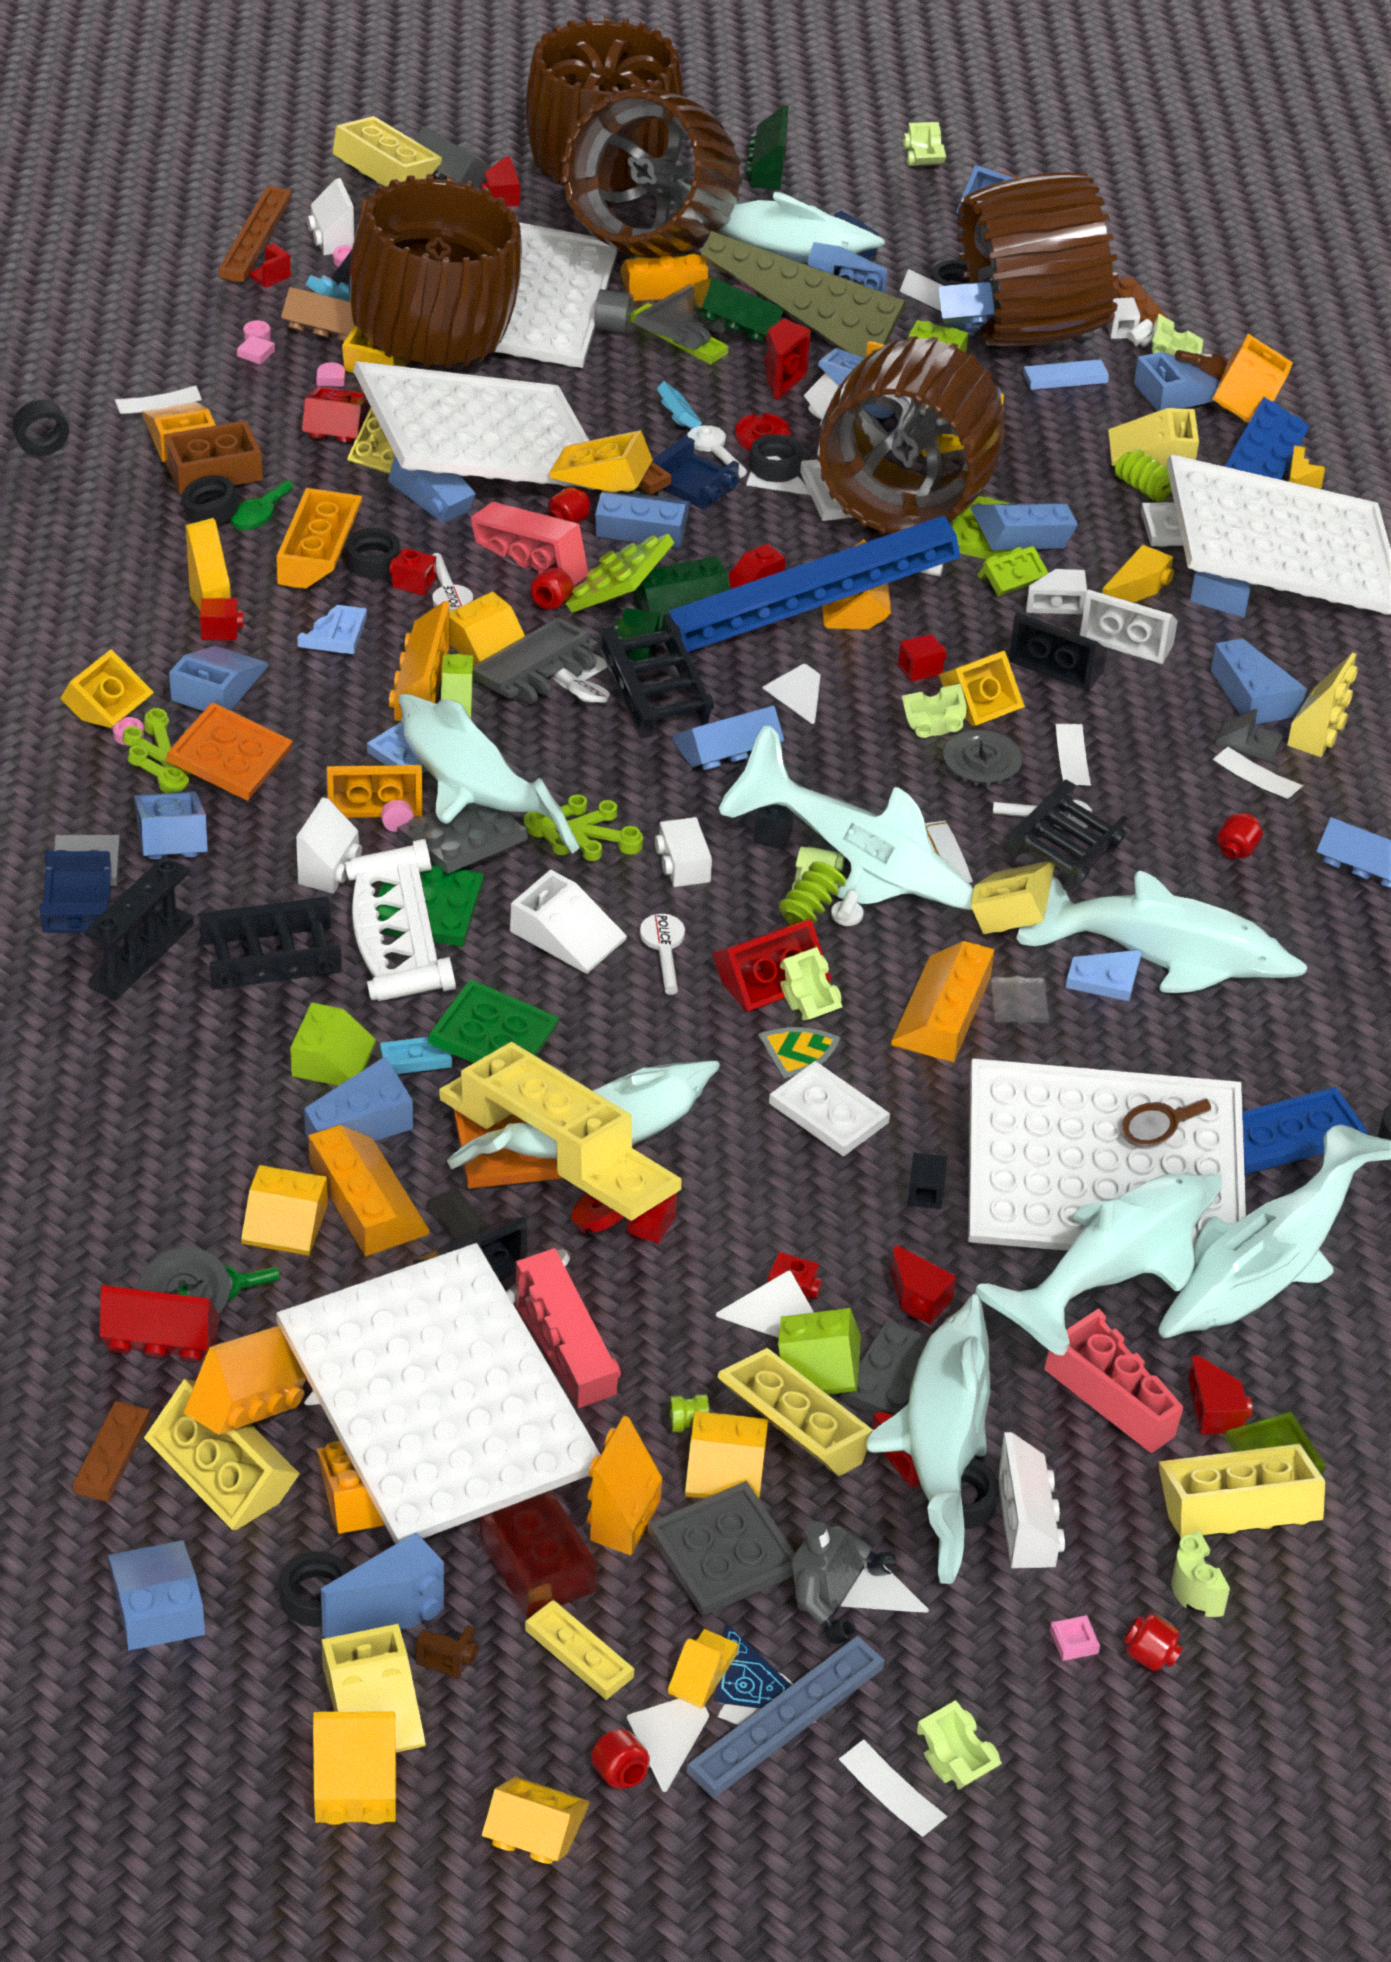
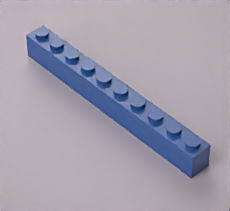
(816, 583)

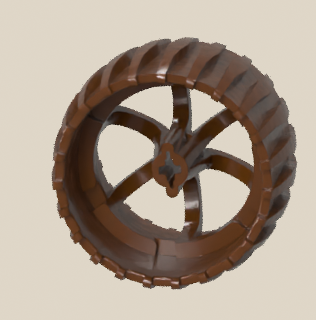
(580, 68)
(435, 271)

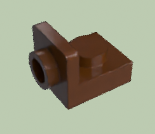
(445, 1654)

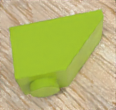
(458, 679)

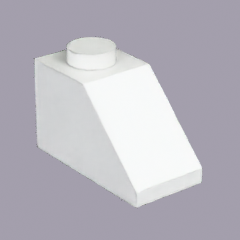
(1058, 593)

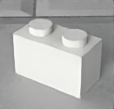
(684, 852)

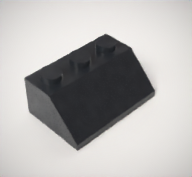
(1056, 652)
(500, 1242)

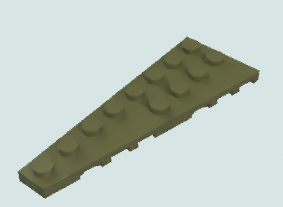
(826, 303)

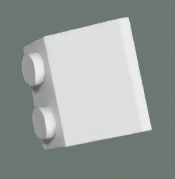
(332, 218)
(325, 846)

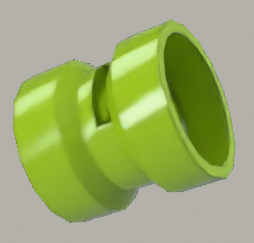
(682, 1411)

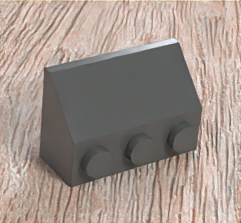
(455, 160)

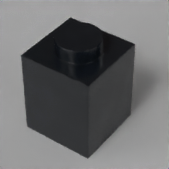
(773, 826)
(927, 1180)

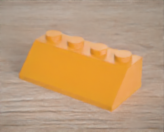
(315, 537)
(423, 658)
(945, 1001)
(364, 1189)
(246, 1382)

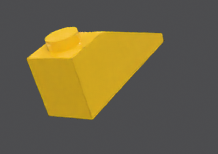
(206, 562)
(1141, 575)

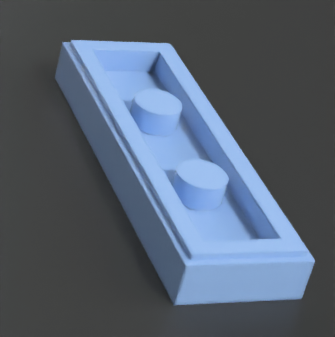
(1065, 374)

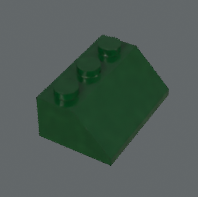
(768, 151)
(735, 308)
(680, 585)

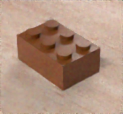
(216, 451)

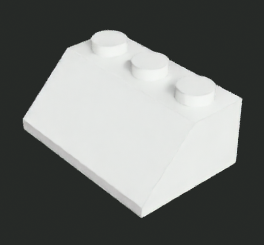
(820, 397)
(1128, 626)
(1028, 1505)

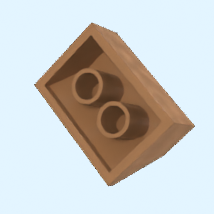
(318, 313)

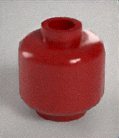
(569, 505)
(551, 588)
(1239, 835)
(1152, 1642)
(620, 1759)

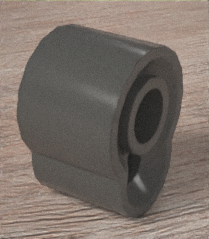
(613, 310)

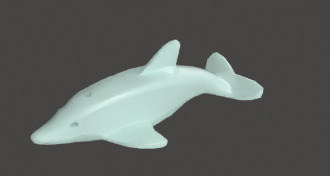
(791, 227)
(471, 765)
(885, 851)
(1182, 934)
(651, 1095)
(1122, 1239)
(1277, 1244)
(945, 1423)

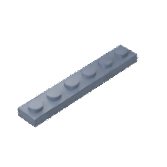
(785, 1717)

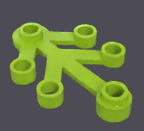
(170, 778)
(629, 839)

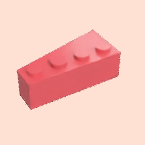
(531, 539)
(564, 1329)
(1116, 1382)

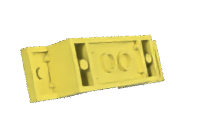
(588, 1129)

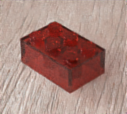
(538, 1552)

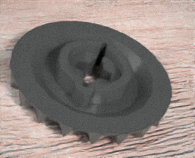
(1000, 753)
(192, 1268)

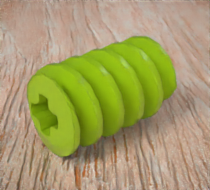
(1144, 475)
(811, 892)

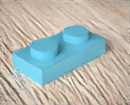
(328, 287)
(676, 403)
(414, 1055)

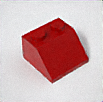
(786, 356)

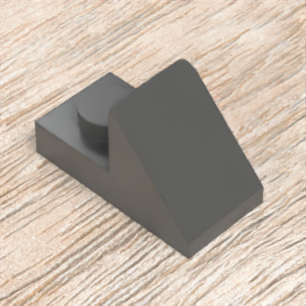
(1244, 737)

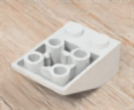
(564, 922)

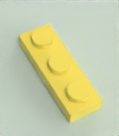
(579, 1649)

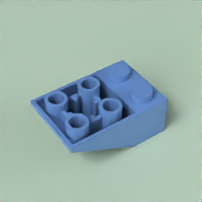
(847, 265)
(1173, 382)
(214, 677)

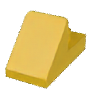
(1304, 473)
(702, 1667)

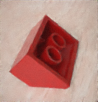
(753, 966)
(157, 1323)

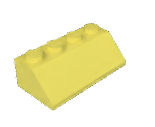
(382, 151)
(799, 1410)
(230, 1471)
(1242, 1490)

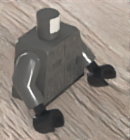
(827, 1570)

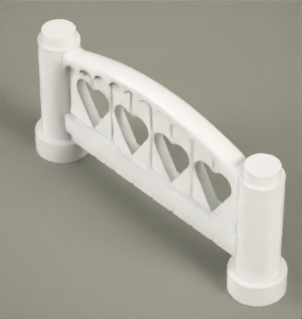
(420, 971)

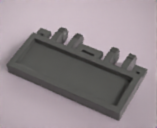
(678, 320)
(525, 664)

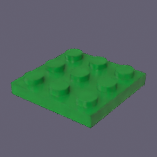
(449, 904)
(487, 1020)

